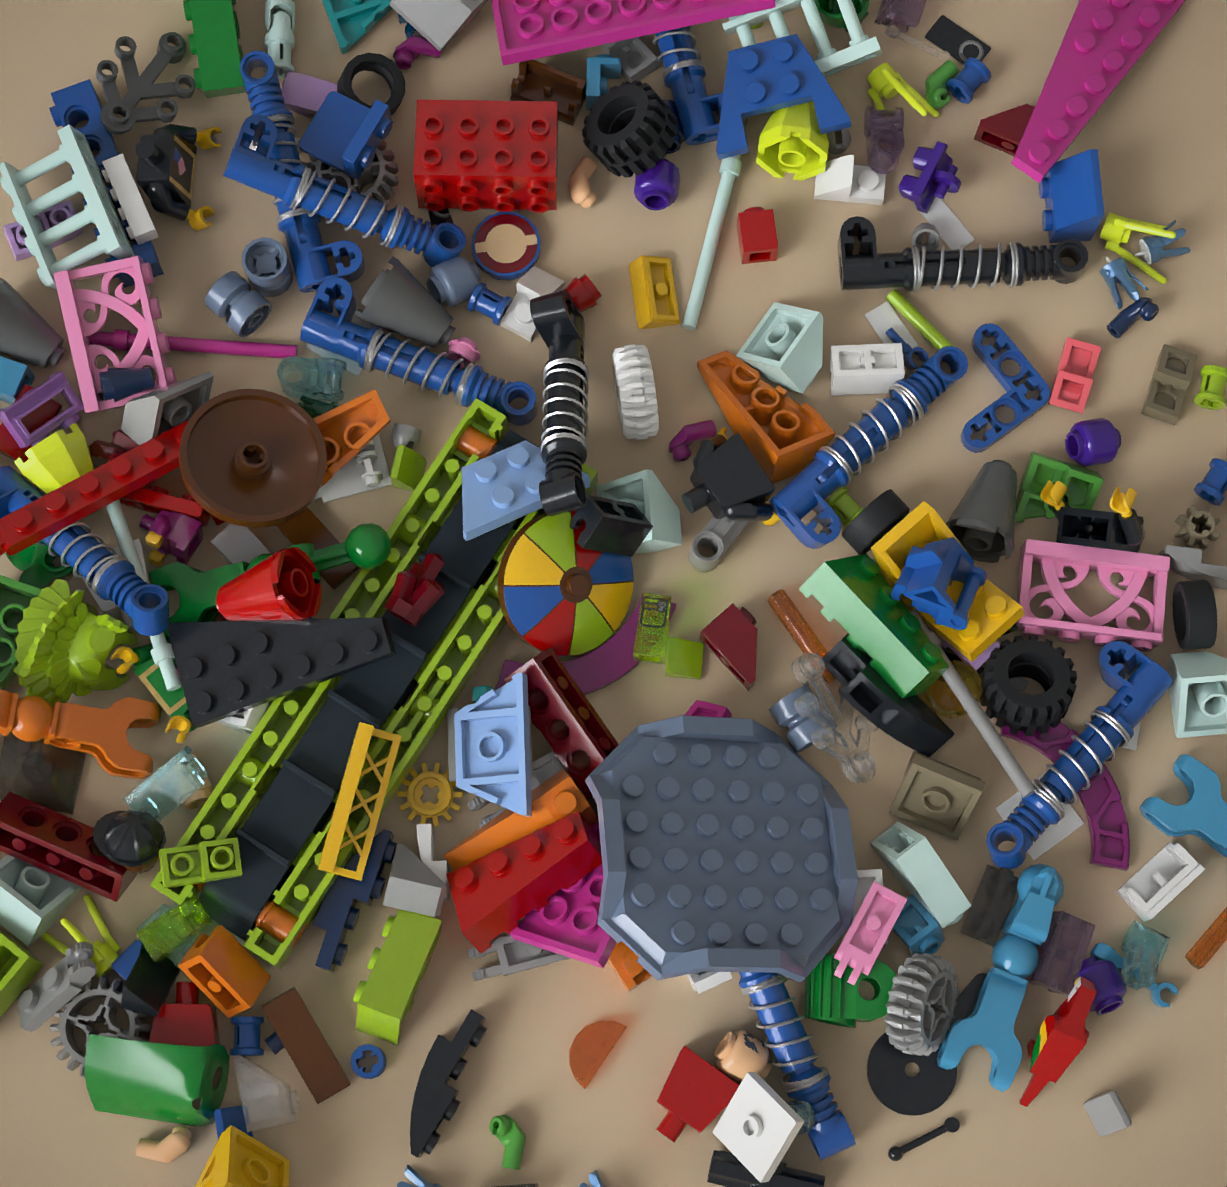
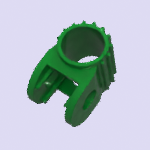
(839, 1002)

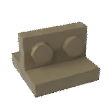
(936, 796)

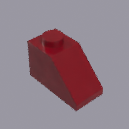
(1005, 129)
(734, 643)

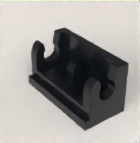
(611, 526)

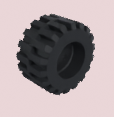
(629, 129)
(1031, 660)

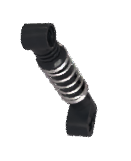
(950, 267)
(564, 378)

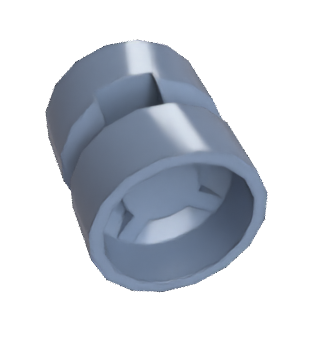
(267, 267)
(233, 299)
(787, 716)

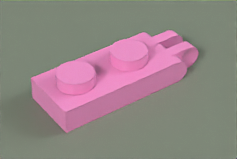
(869, 931)

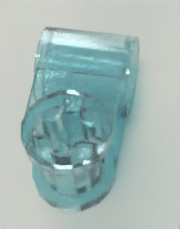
(315, 377)

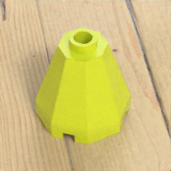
(793, 143)
(57, 460)

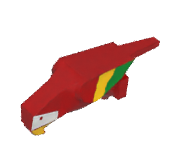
(1059, 1039)

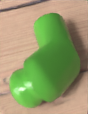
(936, 84)
(511, 1137)

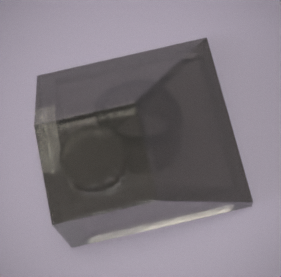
(41, 773)

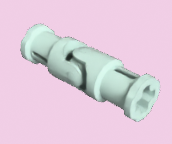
(280, 36)

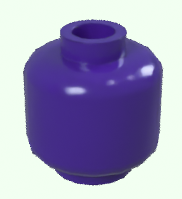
(658, 186)
(1093, 442)
(1107, 982)

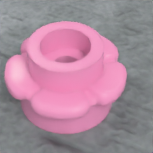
(465, 349)

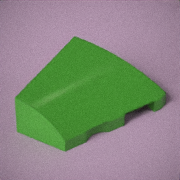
(1081, 483)

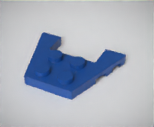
(770, 79)

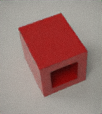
(757, 235)

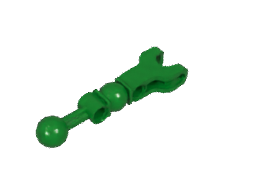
(365, 547)

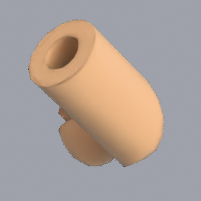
(579, 184)
(167, 1149)

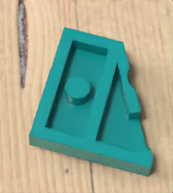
(354, 19)

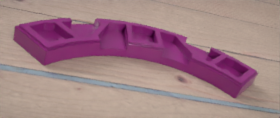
(602, 665)
(1101, 801)

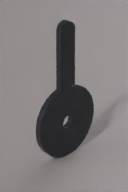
(932, 1083)

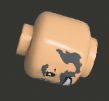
(741, 1054)

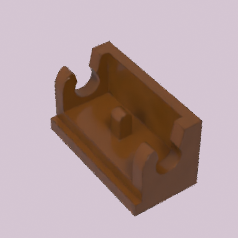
(546, 83)

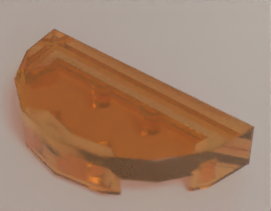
(591, 1049)

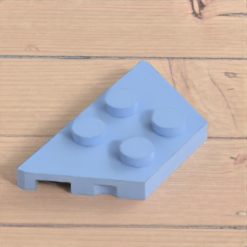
(502, 488)
(495, 747)

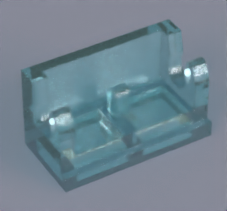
(168, 786)

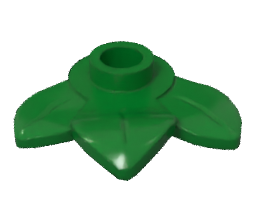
(38, 566)

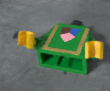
(151, 676)

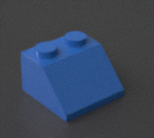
(1073, 198)

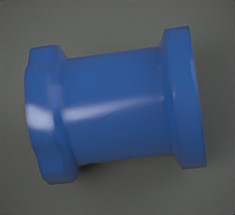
(968, 80)
(489, 303)
(1214, 483)
(247, 1036)

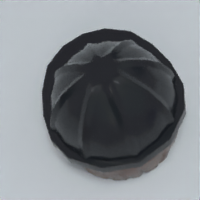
(130, 839)

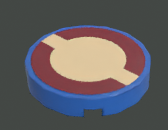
(506, 245)

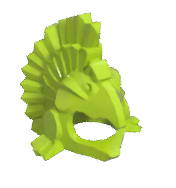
(66, 646)

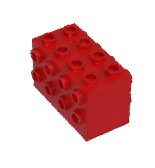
(486, 155)

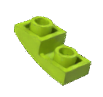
(200, 862)

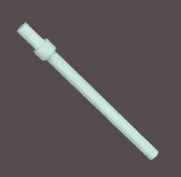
(729, 171)
(162, 652)

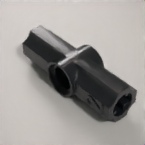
(730, 1172)

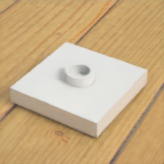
(758, 1127)

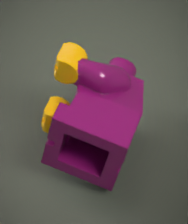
(173, 535)

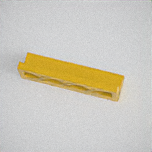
(345, 800)

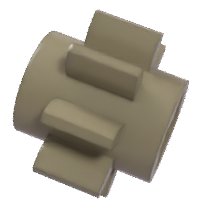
(1207, 526)

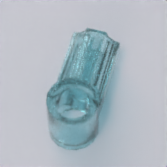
(1143, 952)

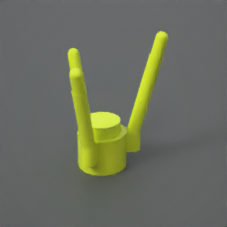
(889, 83)
(1119, 228)
(103, 954)

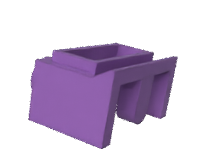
(33, 399)

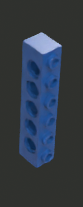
(82, 103)

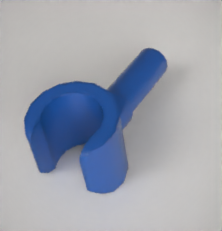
(907, 350)

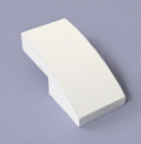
(425, 838)

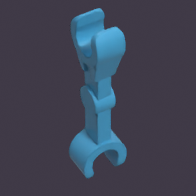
(1105, 952)

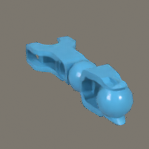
(1202, 814)
(1005, 985)

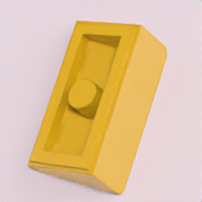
(654, 292)

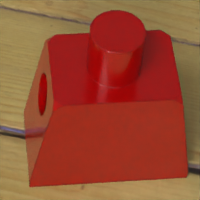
(186, 1020)
(693, 1095)

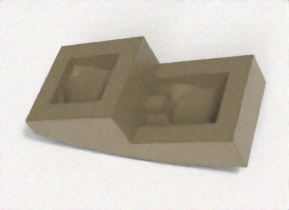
(1169, 384)

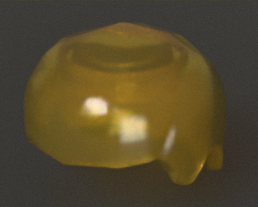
(943, 700)

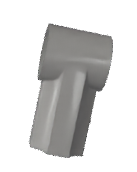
(718, 535)

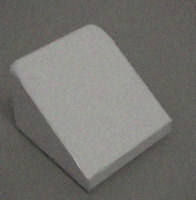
(1107, 1113)

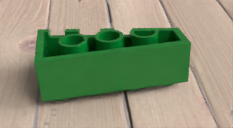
(216, 46)
(877, 624)

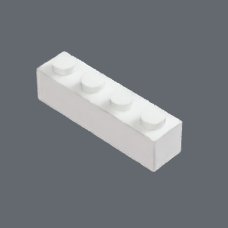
(130, 199)

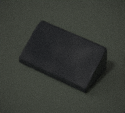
(149, 984)

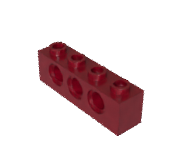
(563, 706)
(59, 846)

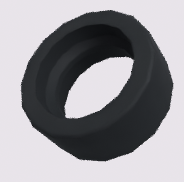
(381, 65)
(875, 521)
(1194, 614)

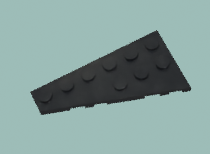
(250, 663)

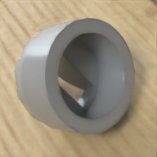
(845, 141)
(933, 237)
(405, 435)

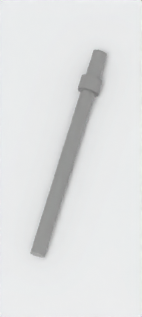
(981, 720)

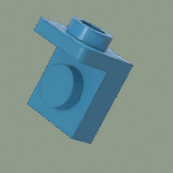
(598, 71)
(918, 928)

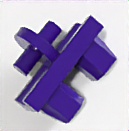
(935, 180)

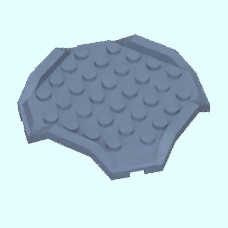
(721, 850)

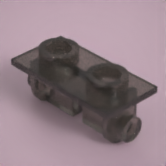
(990, 905)

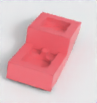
(1074, 375)

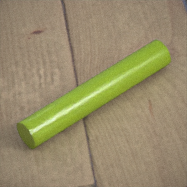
(917, 320)

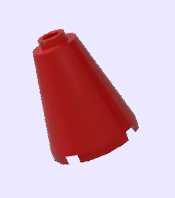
(273, 590)

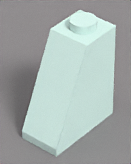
(921, 873)

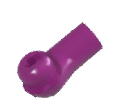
(412, 49)
(687, 435)

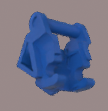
(929, 574)

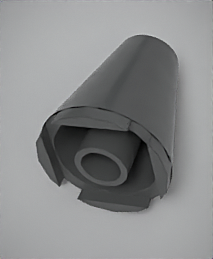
(405, 307)
(25, 332)
(987, 513)

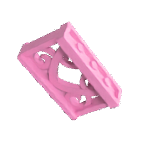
(76, 302)
(1134, 570)

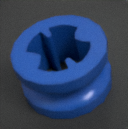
(377, 1069)

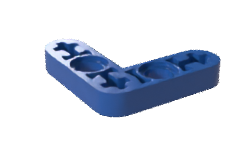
(1014, 398)

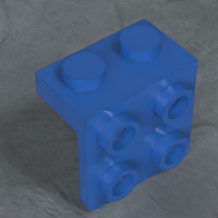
(346, 133)

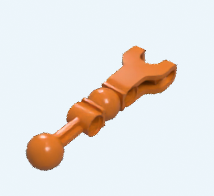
(84, 729)

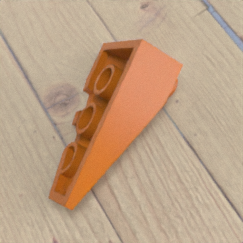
(771, 424)
(350, 429)
(550, 803)

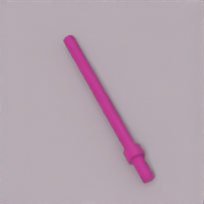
(123, 340)

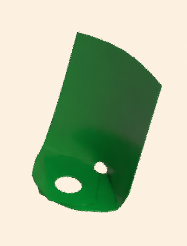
(155, 1079)

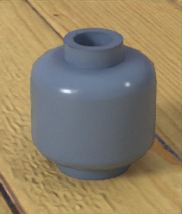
(453, 281)

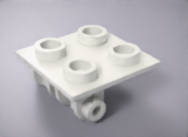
(361, 474)

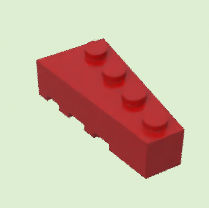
(521, 877)

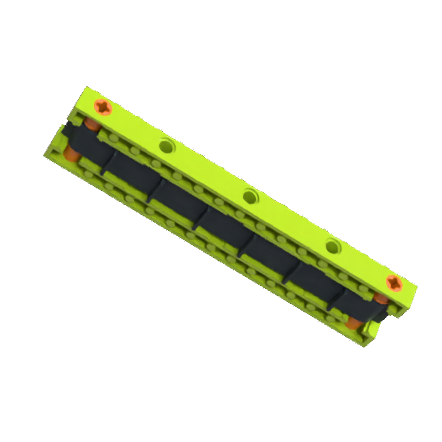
(298, 752)

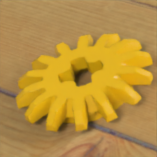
(414, 794)

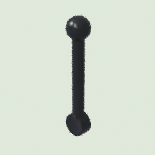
(951, 1125)

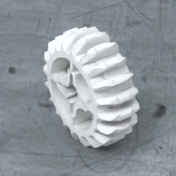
(635, 391)

